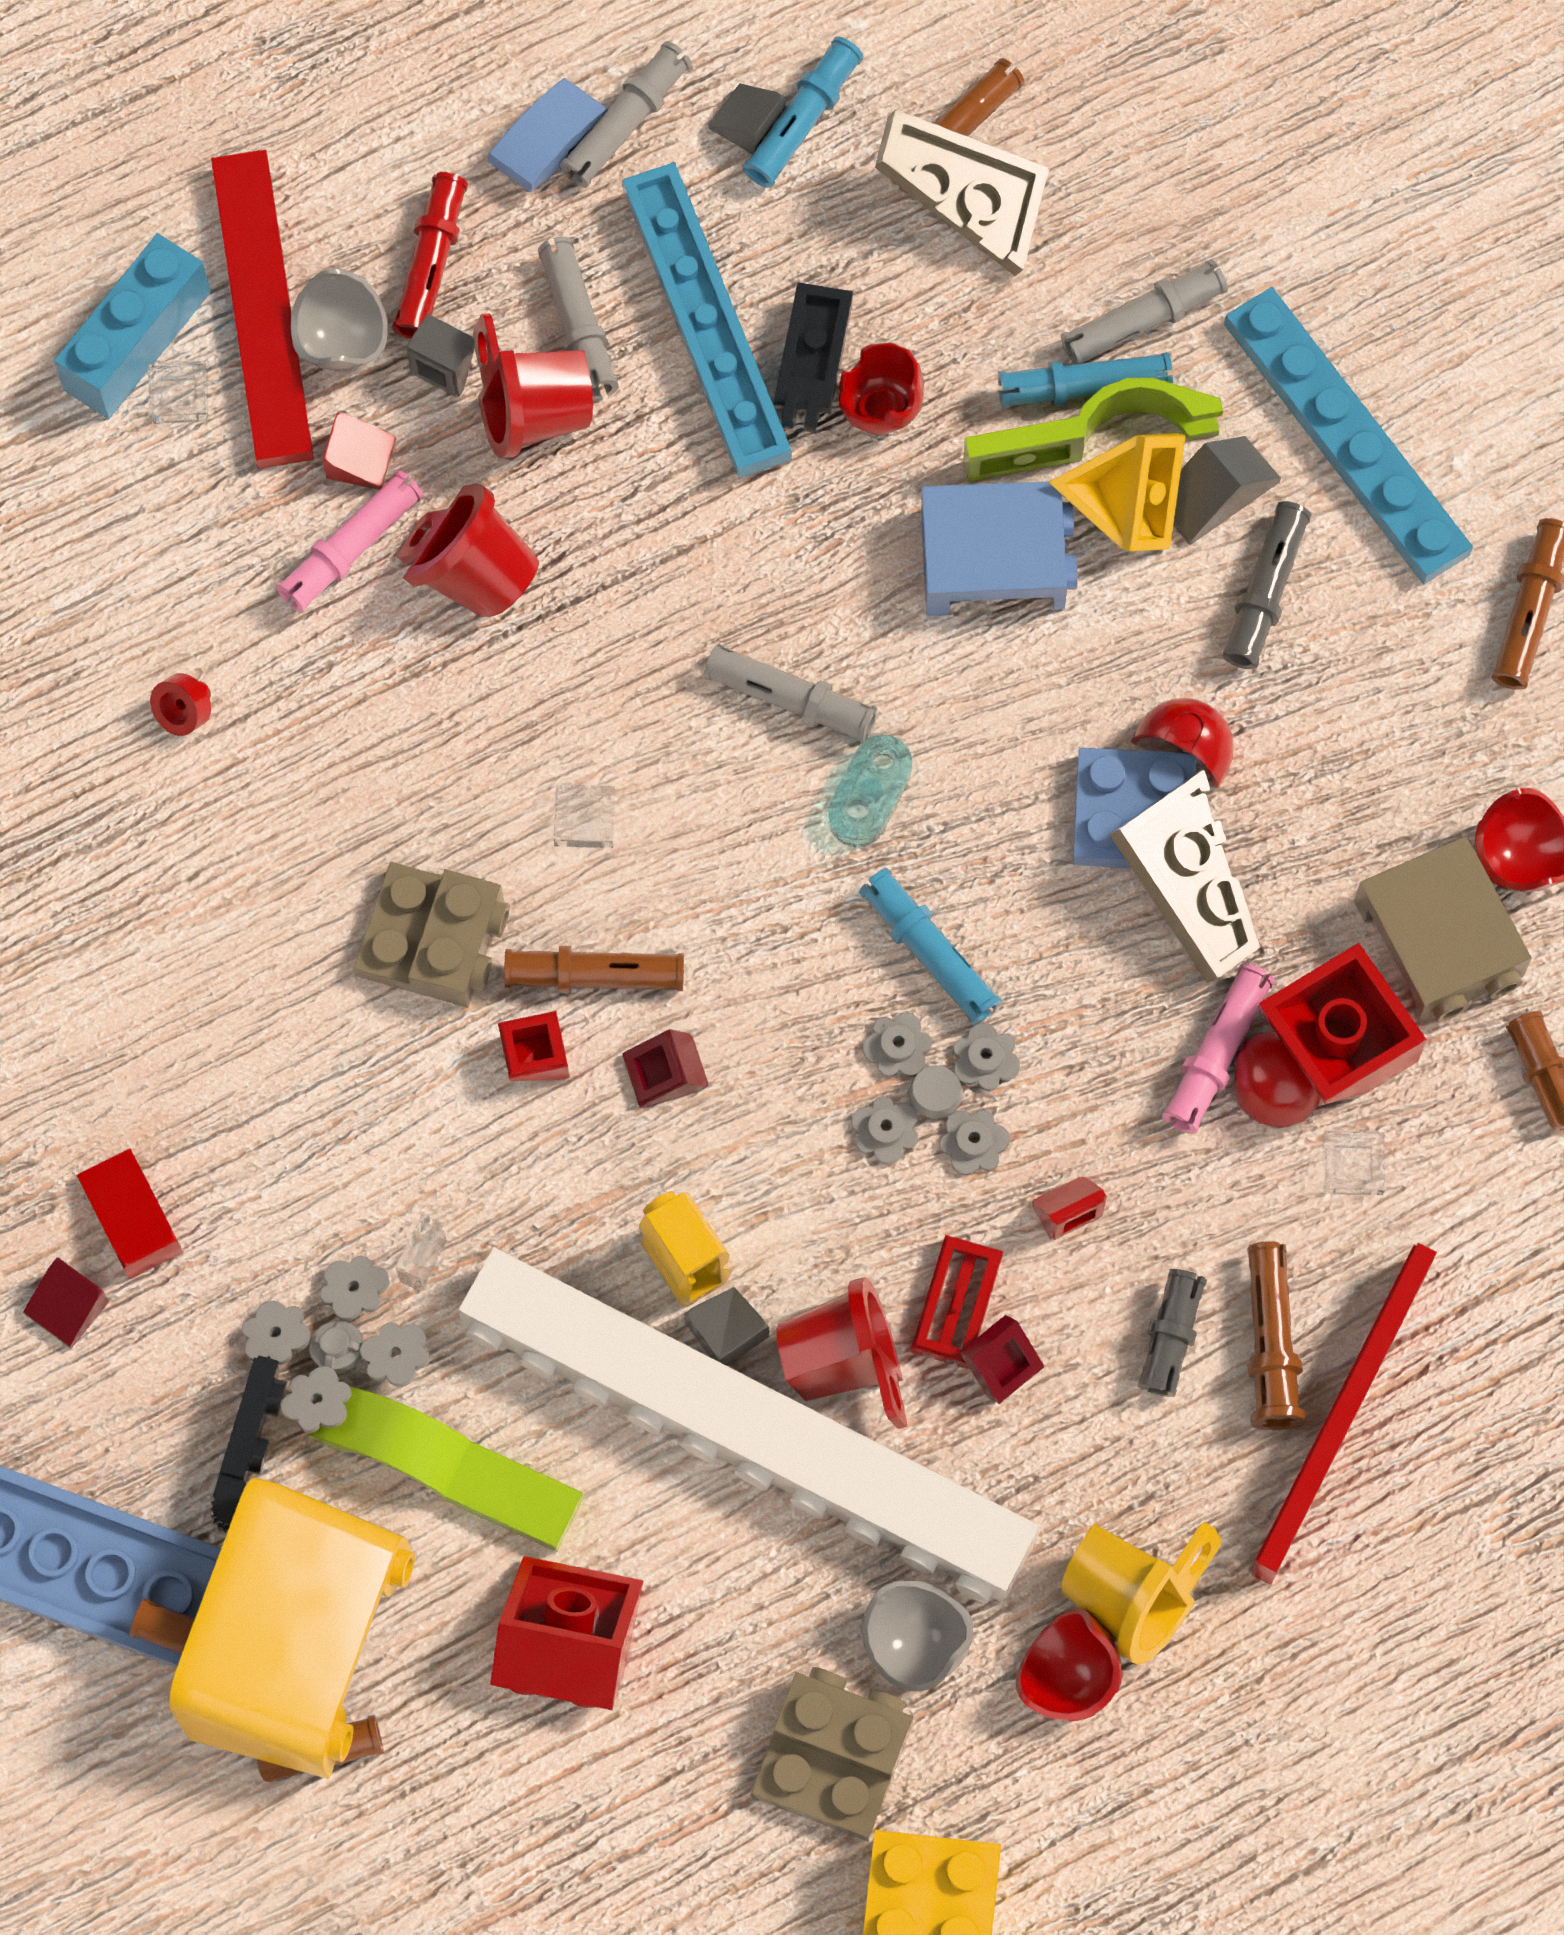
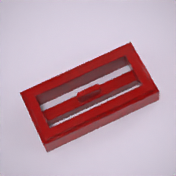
(943, 1350)

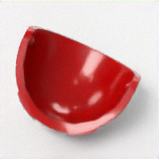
(1194, 729)
(1522, 841)
(1070, 1668)

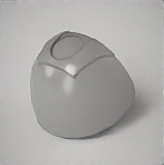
(338, 321)
(916, 1634)

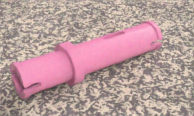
(333, 557)
(1208, 1068)

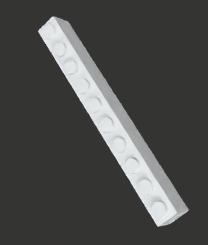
(748, 1426)

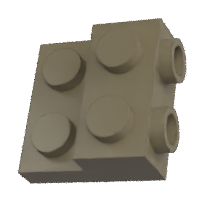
(432, 933)
(833, 1753)

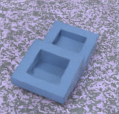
(545, 134)

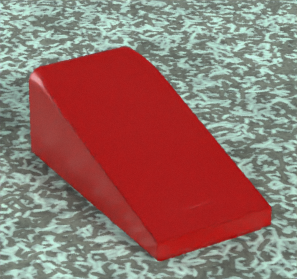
(129, 1213)

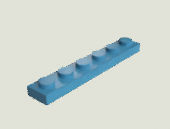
(707, 320)
(1348, 435)

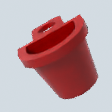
(529, 393)
(470, 554)
(843, 1349)

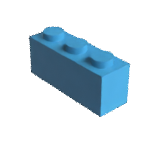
(132, 326)

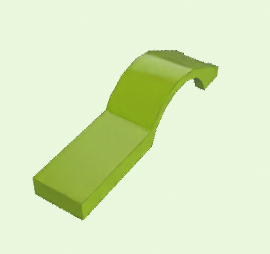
(1065, 439)
(455, 1467)

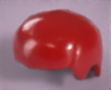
(882, 389)
(1272, 1084)

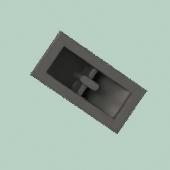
(1219, 484)

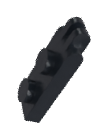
(813, 353)

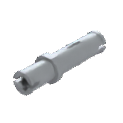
(640, 97)
(1163, 303)
(577, 313)
(811, 701)

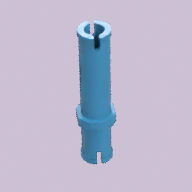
(815, 94)
(1078, 380)
(914, 928)

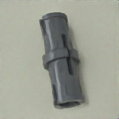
(1172, 1332)

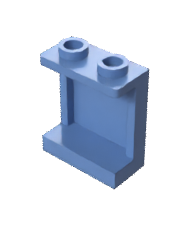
(995, 543)

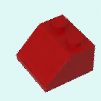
(1344, 1026)
(566, 1633)

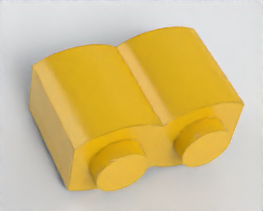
(683, 1247)

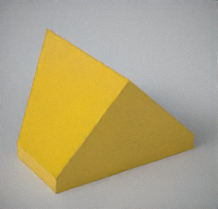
(1129, 490)

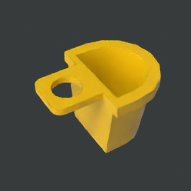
(1133, 1592)

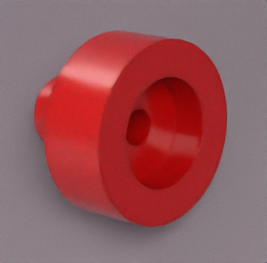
(181, 704)

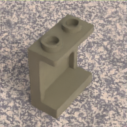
(1445, 929)

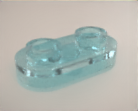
(871, 787)

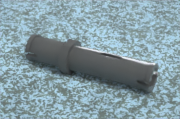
(1259, 606)

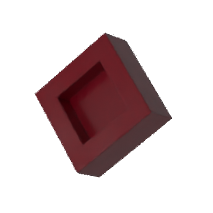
(1002, 1359)

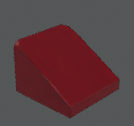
(665, 1068)
(65, 1303)

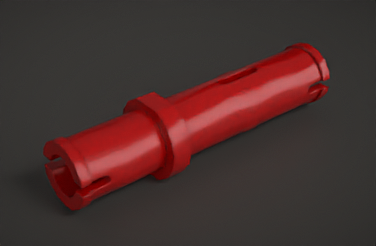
(435, 235)

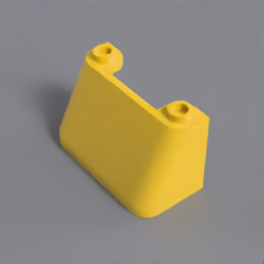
(285, 1629)

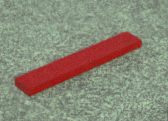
(262, 309)
(1342, 1414)

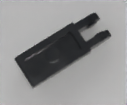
(246, 1448)

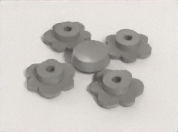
(936, 1093)
(336, 1344)

